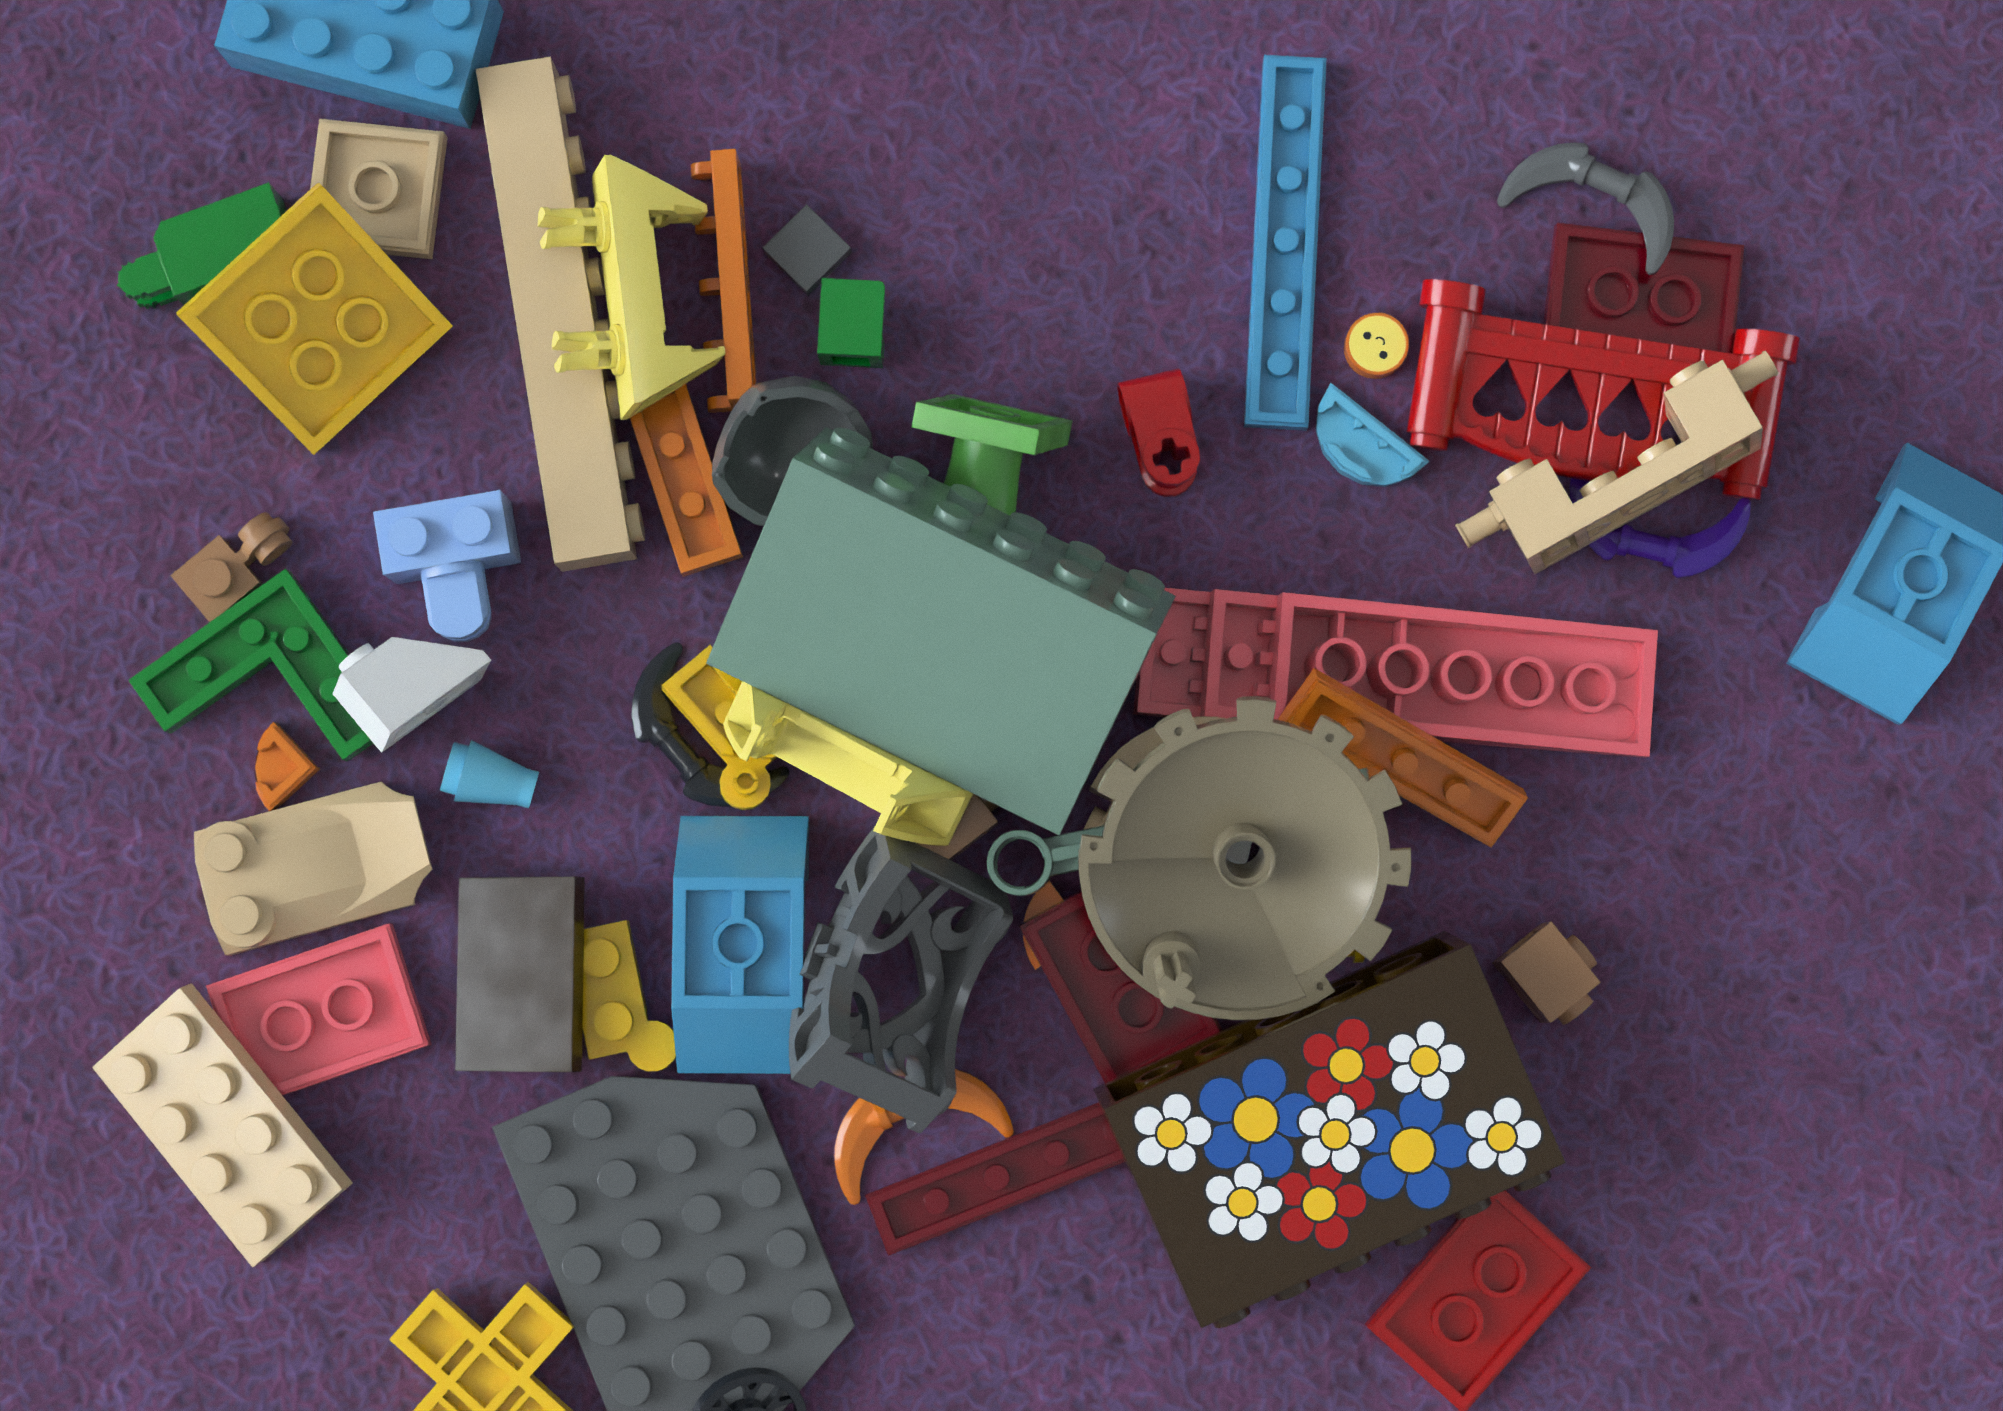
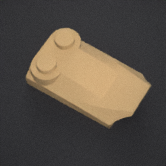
(311, 866)

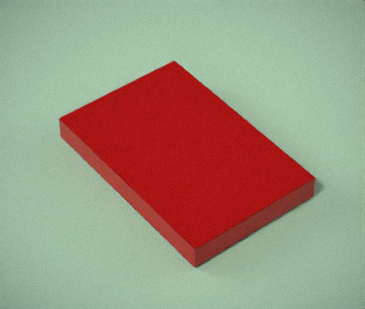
(1477, 1298)

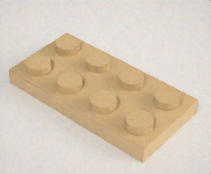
(222, 1124)

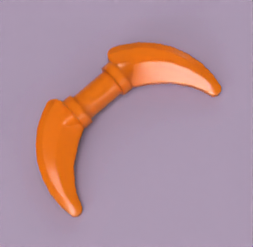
(867, 1122)

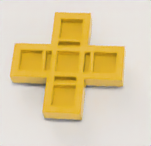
(487, 1366)

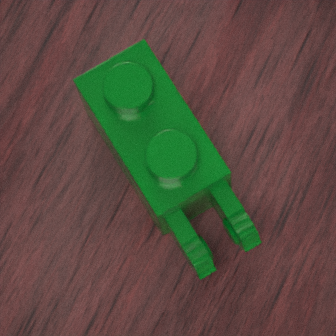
(199, 246)

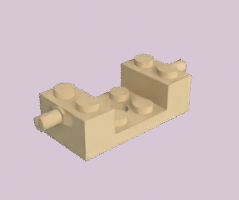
(1715, 432)

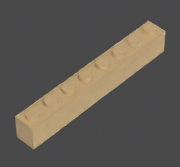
(551, 292)

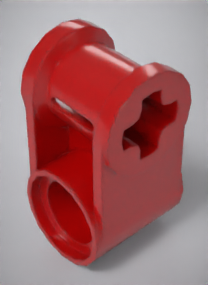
(1160, 420)

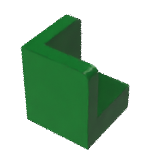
(851, 323)

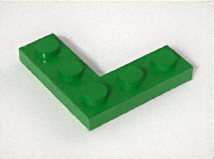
(265, 627)

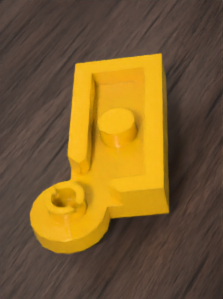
(705, 699)
(615, 1002)

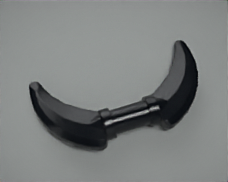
(654, 724)

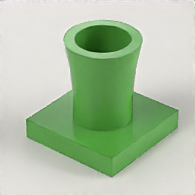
(990, 442)

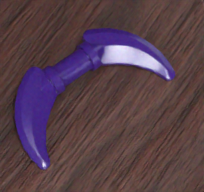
(1684, 555)

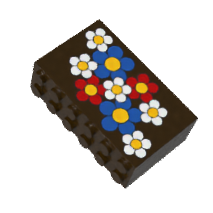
(1330, 1129)

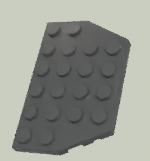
(675, 1238)

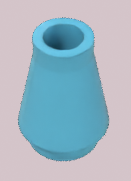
(487, 777)

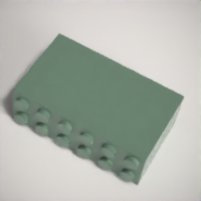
(939, 626)

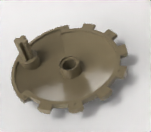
(1254, 932)

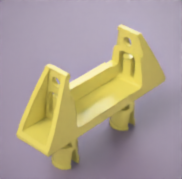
(622, 229)
(910, 799)

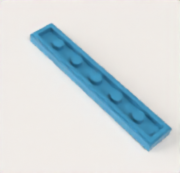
(1285, 243)

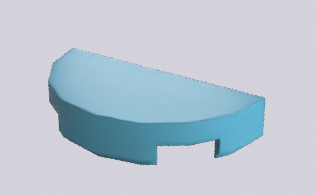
(1361, 444)

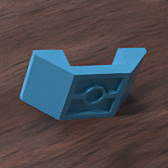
(1907, 587)
(738, 941)

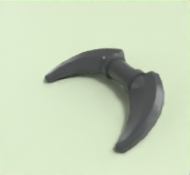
(1572, 163)

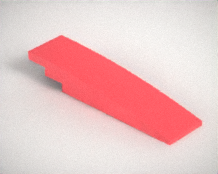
(1437, 668)

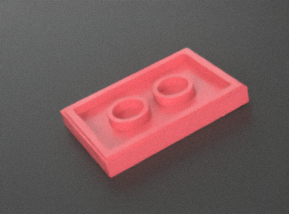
(324, 1010)

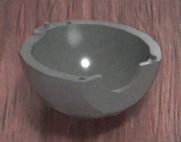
(765, 434)

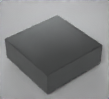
(807, 250)

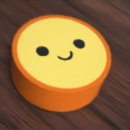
(1376, 345)

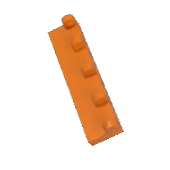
(733, 278)

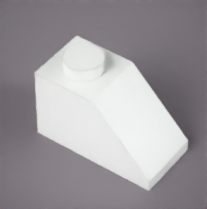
(404, 684)

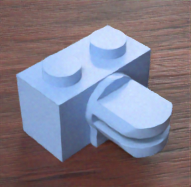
(449, 549)

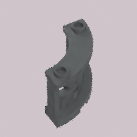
(928, 1027)

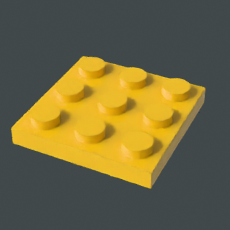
(314, 318)

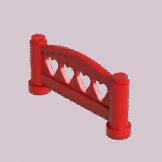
(1466, 348)

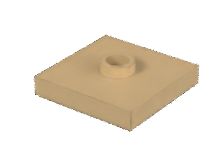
(384, 181)

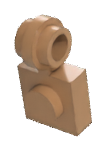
(221, 576)

